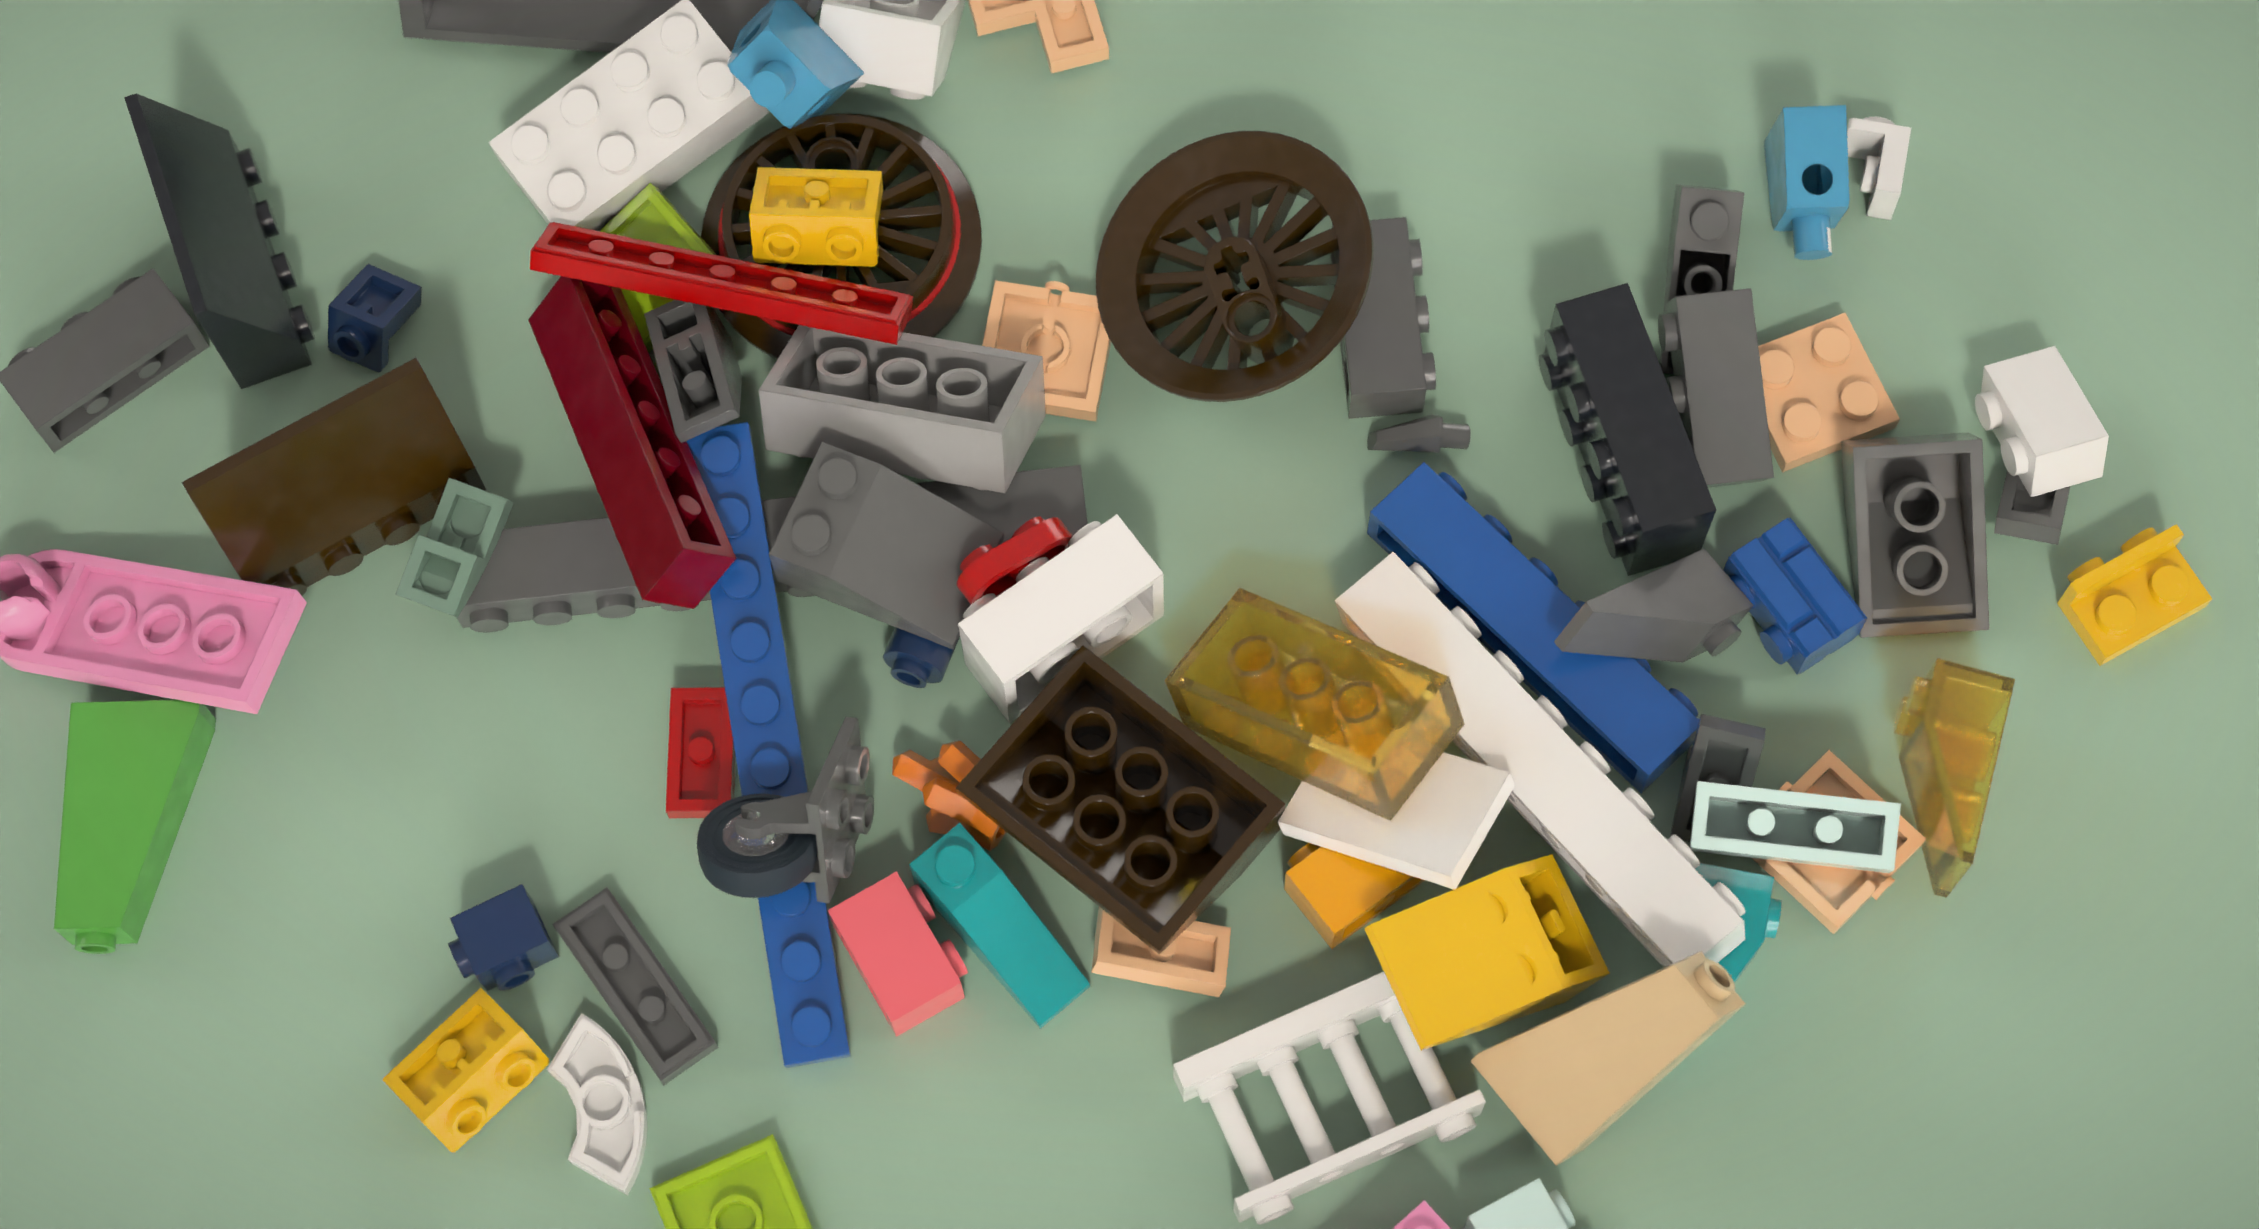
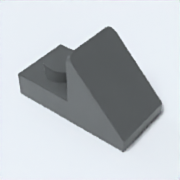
(1720, 754)

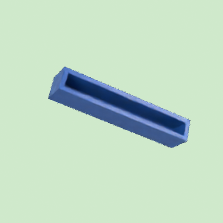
(1521, 613)

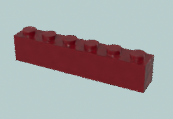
(631, 443)

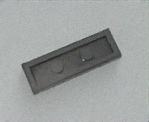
(635, 986)

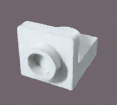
(1885, 154)

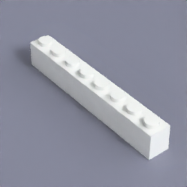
(1557, 784)

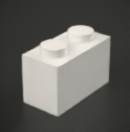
(2042, 422)

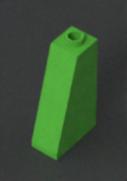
(122, 810)

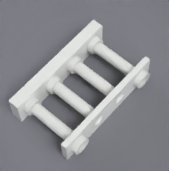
(1273, 1051)

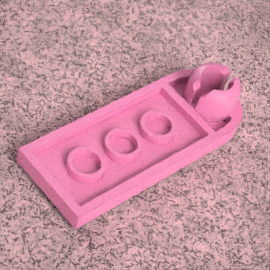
(145, 627)

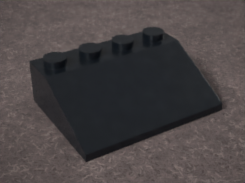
(223, 242)

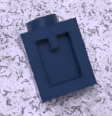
(369, 315)

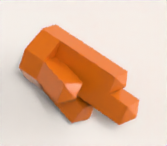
(938, 783)

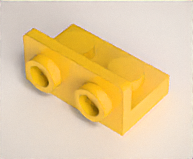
(816, 216)
(2133, 594)
(467, 1070)

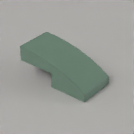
(456, 548)

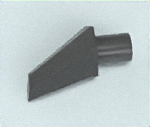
(1421, 435)

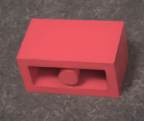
(898, 953)

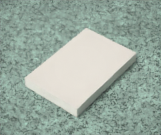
(1429, 835)

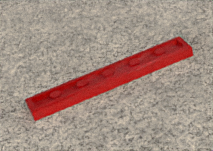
(722, 282)

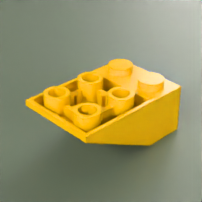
(1487, 952)

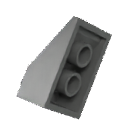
(1917, 533)
(879, 545)

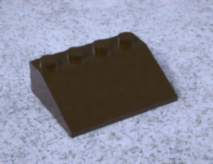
(335, 483)
(1123, 800)

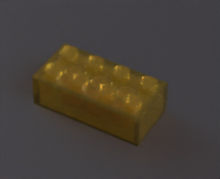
(1316, 703)

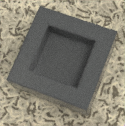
(2029, 517)

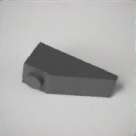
(695, 367)
(1662, 614)

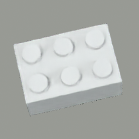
(1087, 595)

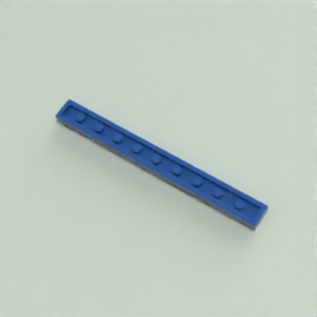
(769, 744)

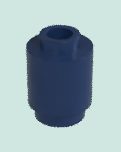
(916, 659)

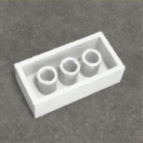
(629, 122)

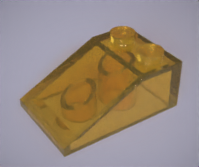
(1949, 759)

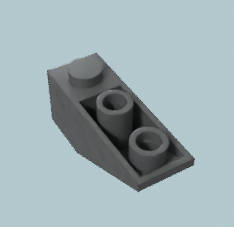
(1701, 245)

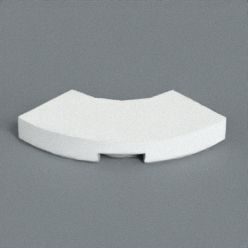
(607, 1104)

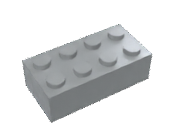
(911, 406)

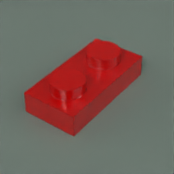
(699, 752)

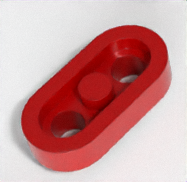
(996, 568)

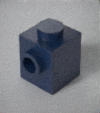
(502, 940)

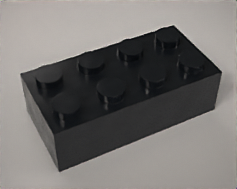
(1626, 430)

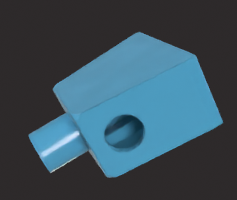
(791, 63)
(1808, 176)

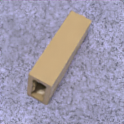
(1599, 1059)

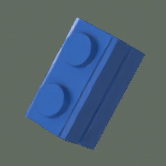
(1794, 597)

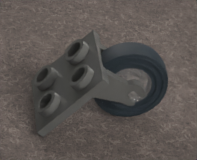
(775, 842)

